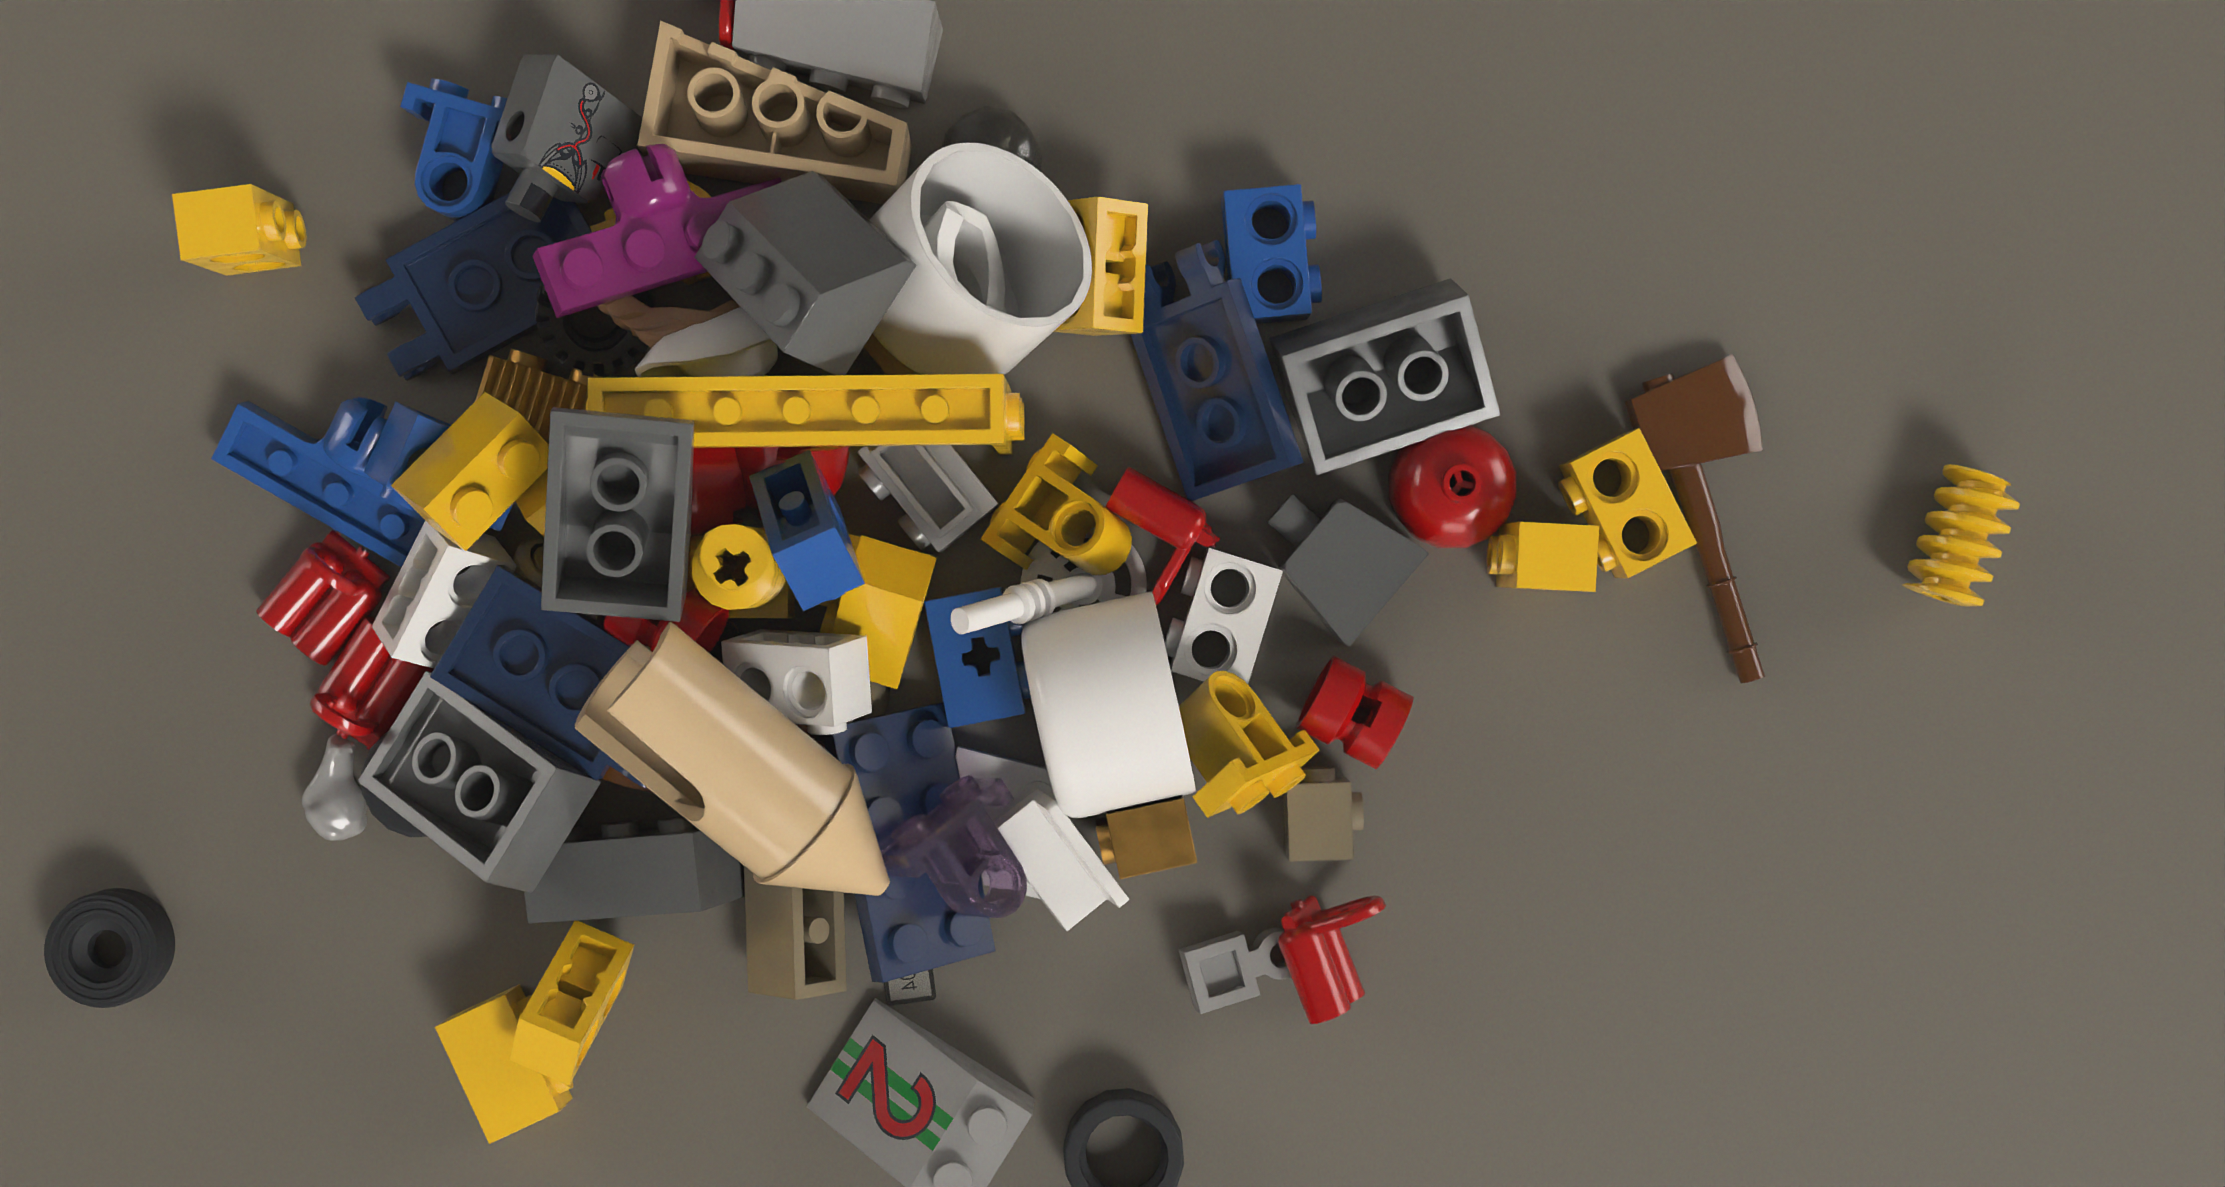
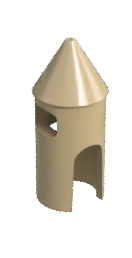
(735, 768)

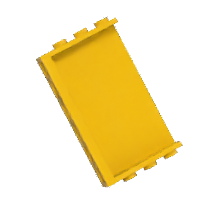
(825, 409)

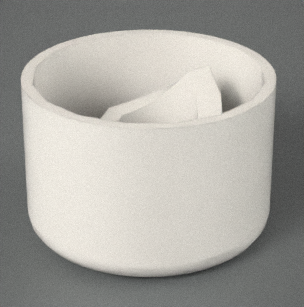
(1006, 240)
(1106, 706)

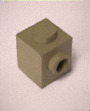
(1321, 817)

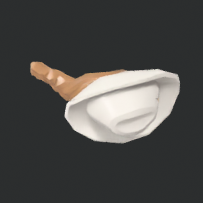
(695, 340)

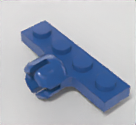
(323, 474)

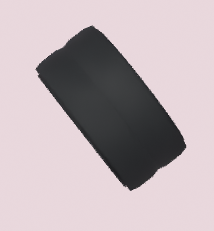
(72, 953)

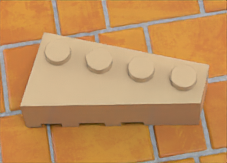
(764, 124)

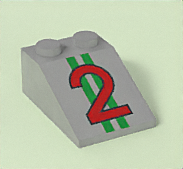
(920, 1104)

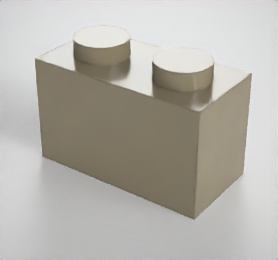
(794, 940)

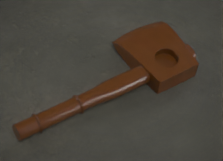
(1693, 423)

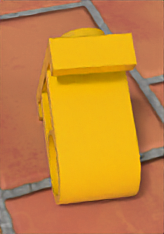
(1058, 514)
(1239, 746)

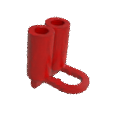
(1164, 516)
(324, 597)
(365, 687)
(1320, 957)

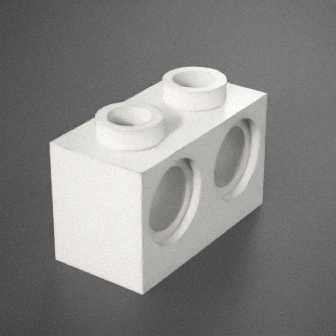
(433, 592)
(1239, 624)
(805, 675)

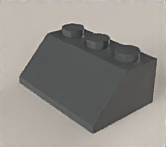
(806, 268)
(1386, 375)

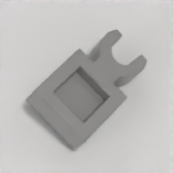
(1226, 969)

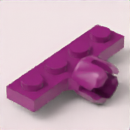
(652, 240)

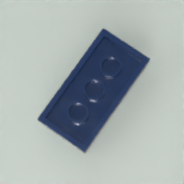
(902, 770)

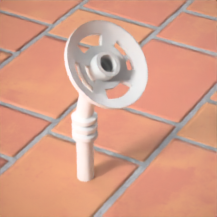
(1038, 598)

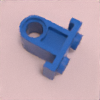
(455, 141)

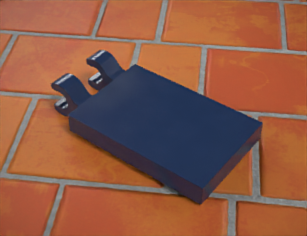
(469, 285)
(1211, 376)
(532, 667)

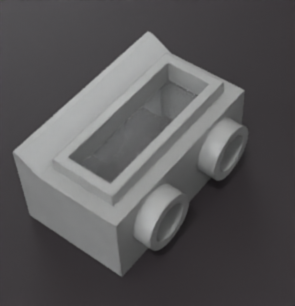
(932, 487)

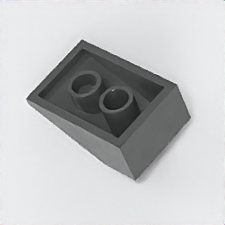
(617, 514)
(477, 787)

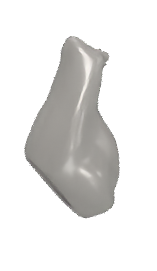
(333, 798)

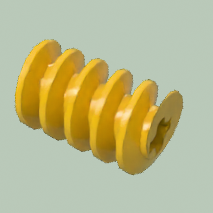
(1961, 536)
(715, 562)

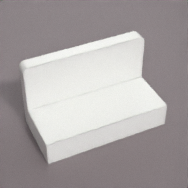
(1057, 860)

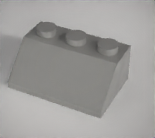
(845, 43)

